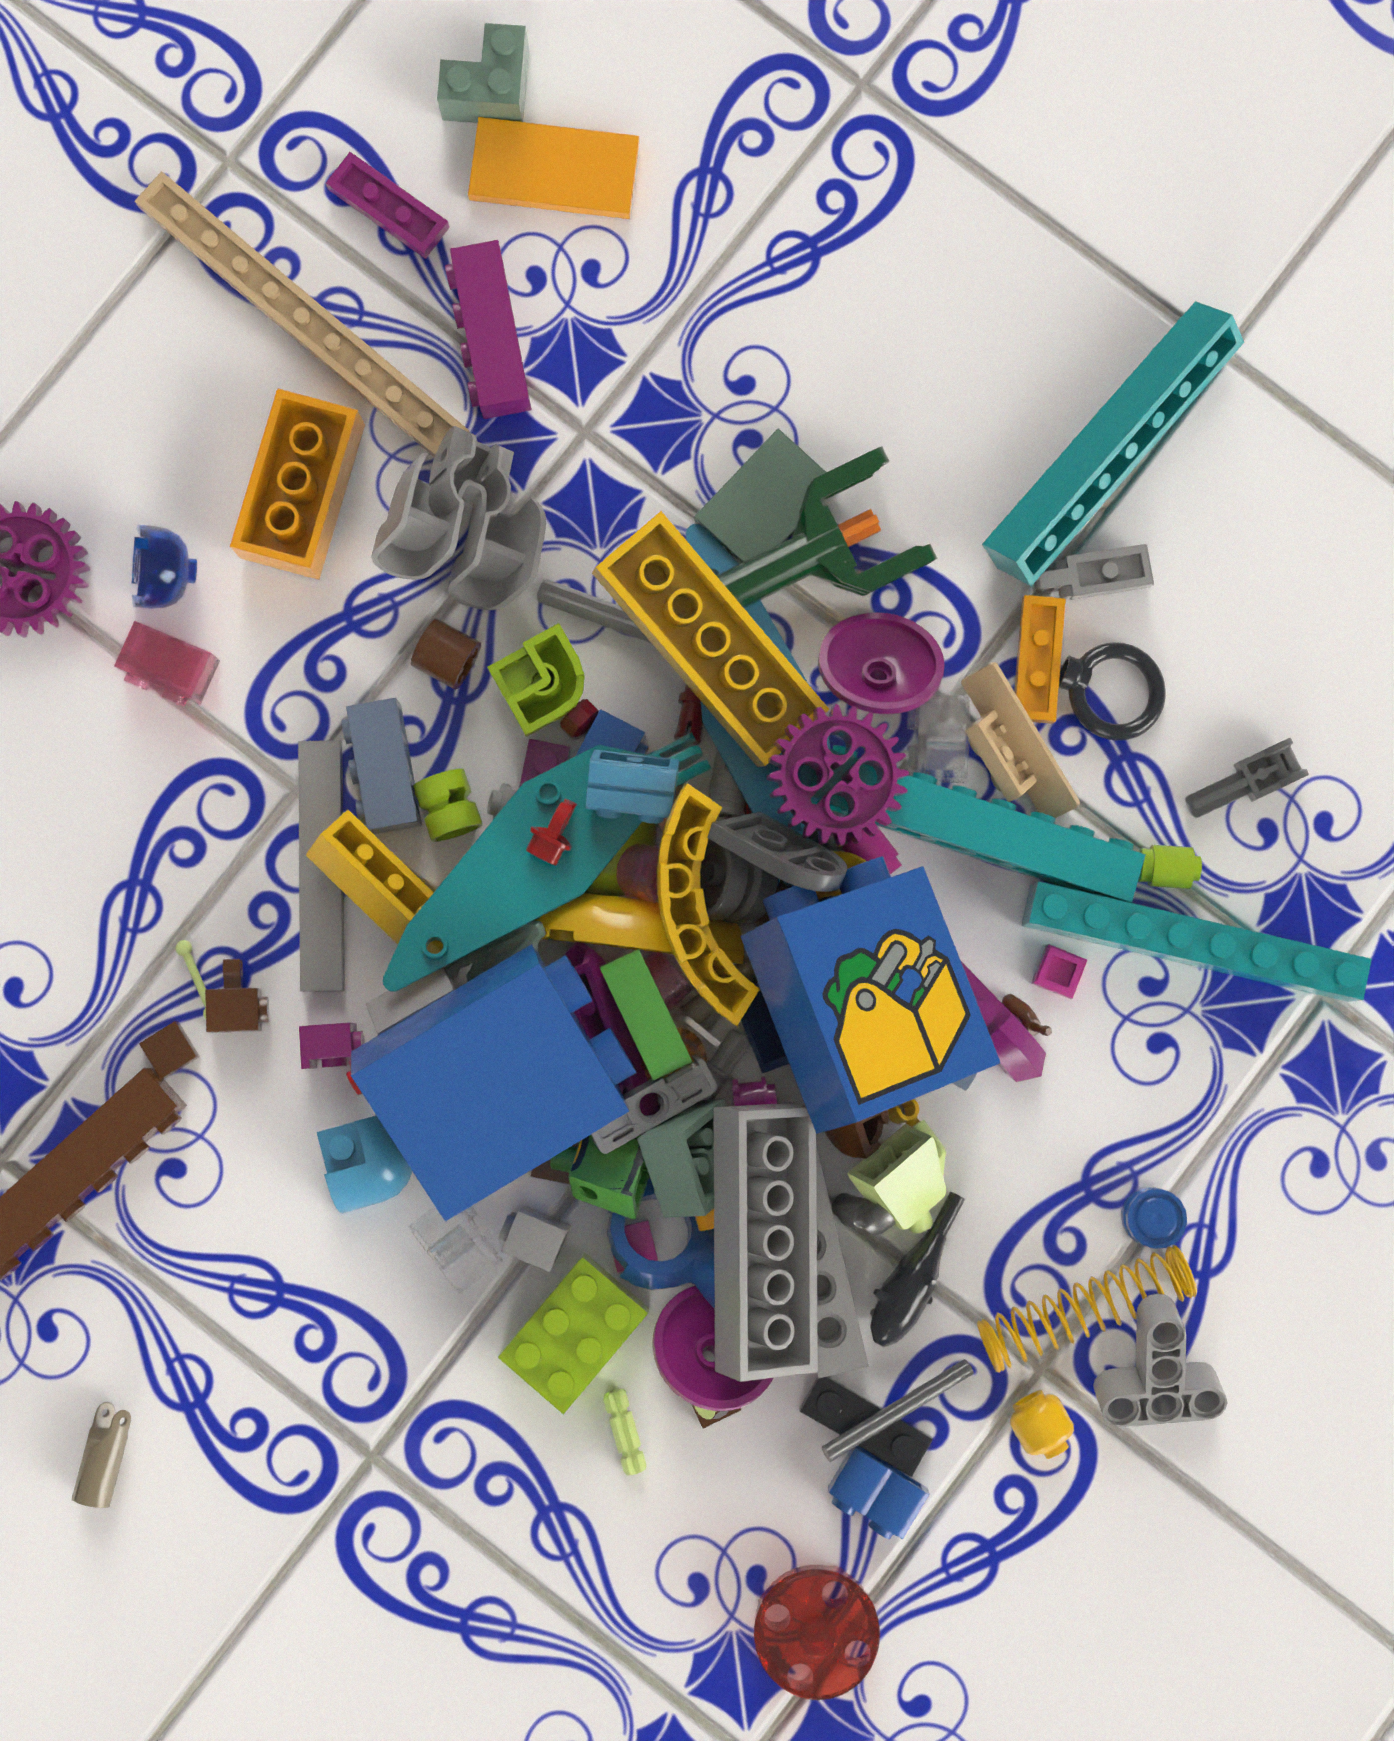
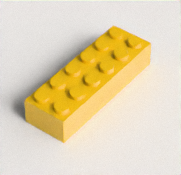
(707, 637)

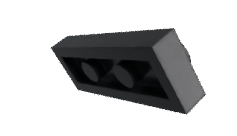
(843, 1409)

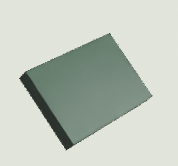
(761, 499)

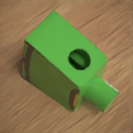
(606, 1180)

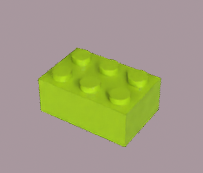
(574, 1333)

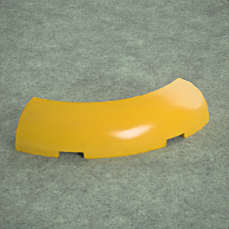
(684, 907)
(626, 925)

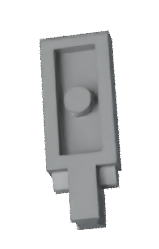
(1098, 573)

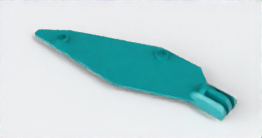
(505, 886)

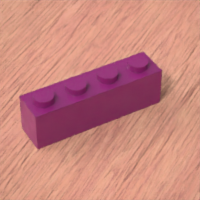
(490, 329)

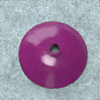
(881, 663)
(678, 1345)

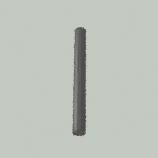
(897, 1410)

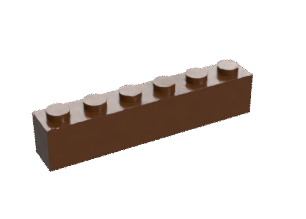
(84, 1163)

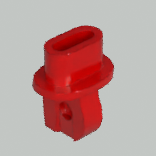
(548, 842)

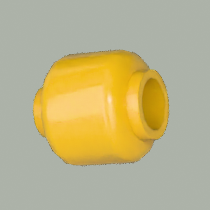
(1041, 1424)

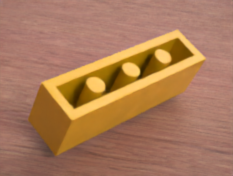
(371, 876)

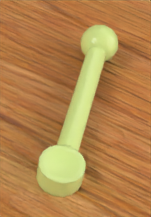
(184, 949)

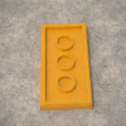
(553, 168)

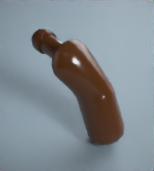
(1025, 1015)

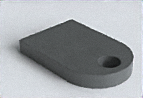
(780, 851)

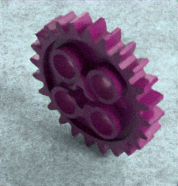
(30, 535)
(864, 801)

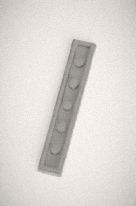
(319, 898)

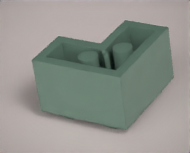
(488, 87)
(682, 1160)

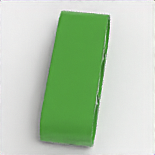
(646, 1014)

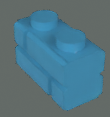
(631, 785)

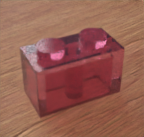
(166, 663)

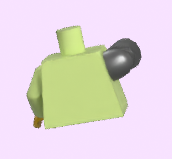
(898, 1179)

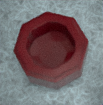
(579, 719)

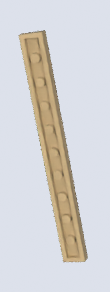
(296, 313)

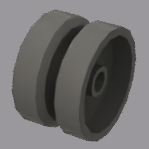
(733, 886)

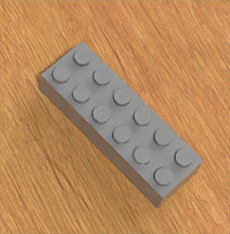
(765, 1241)

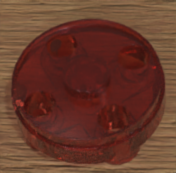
(816, 1632)

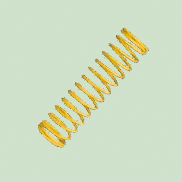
(1174, 1264)

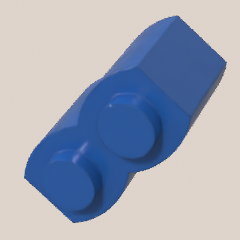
(878, 1492)

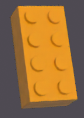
(298, 484)

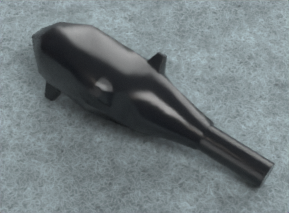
(913, 1280)

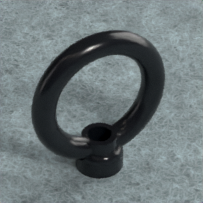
(1076, 676)

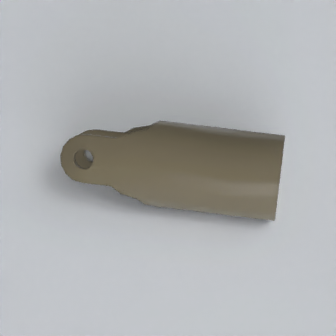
(102, 1457)

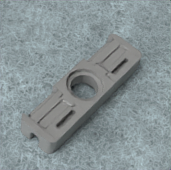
(676, 1093)

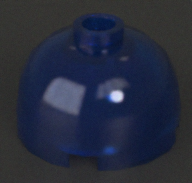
(160, 567)

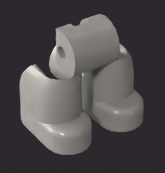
(426, 518)

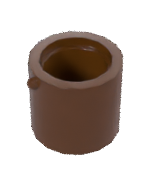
(445, 653)

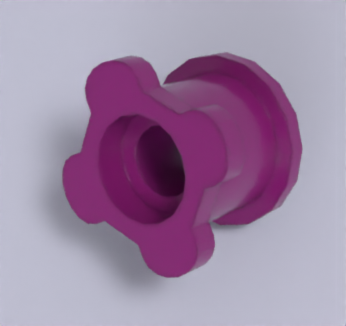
(753, 1093)

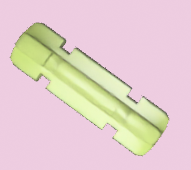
(624, 1432)

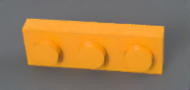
(1040, 656)

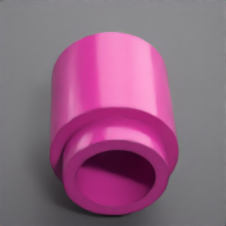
(873, 848)

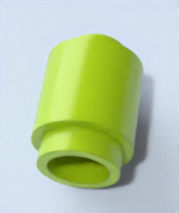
(1170, 866)

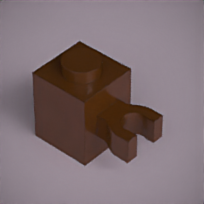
(234, 1006)

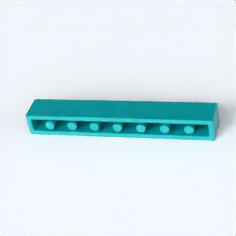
(1113, 442)
(1001, 834)
(1196, 942)

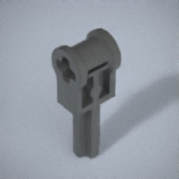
(1254, 777)

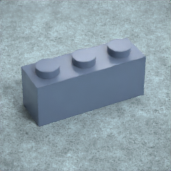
(381, 766)

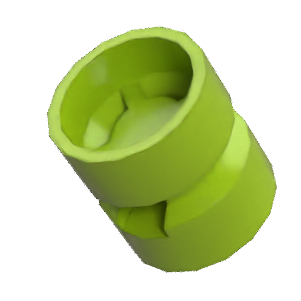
(447, 804)

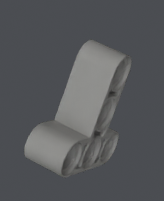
(1162, 1383)

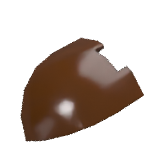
(859, 1138)

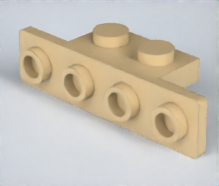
(1013, 745)

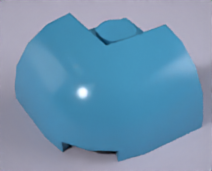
(362, 1164)

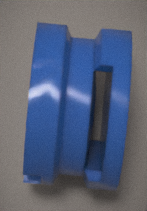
(1154, 1217)

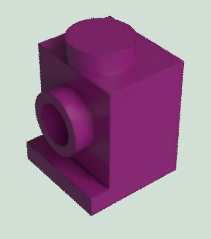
(329, 1044)

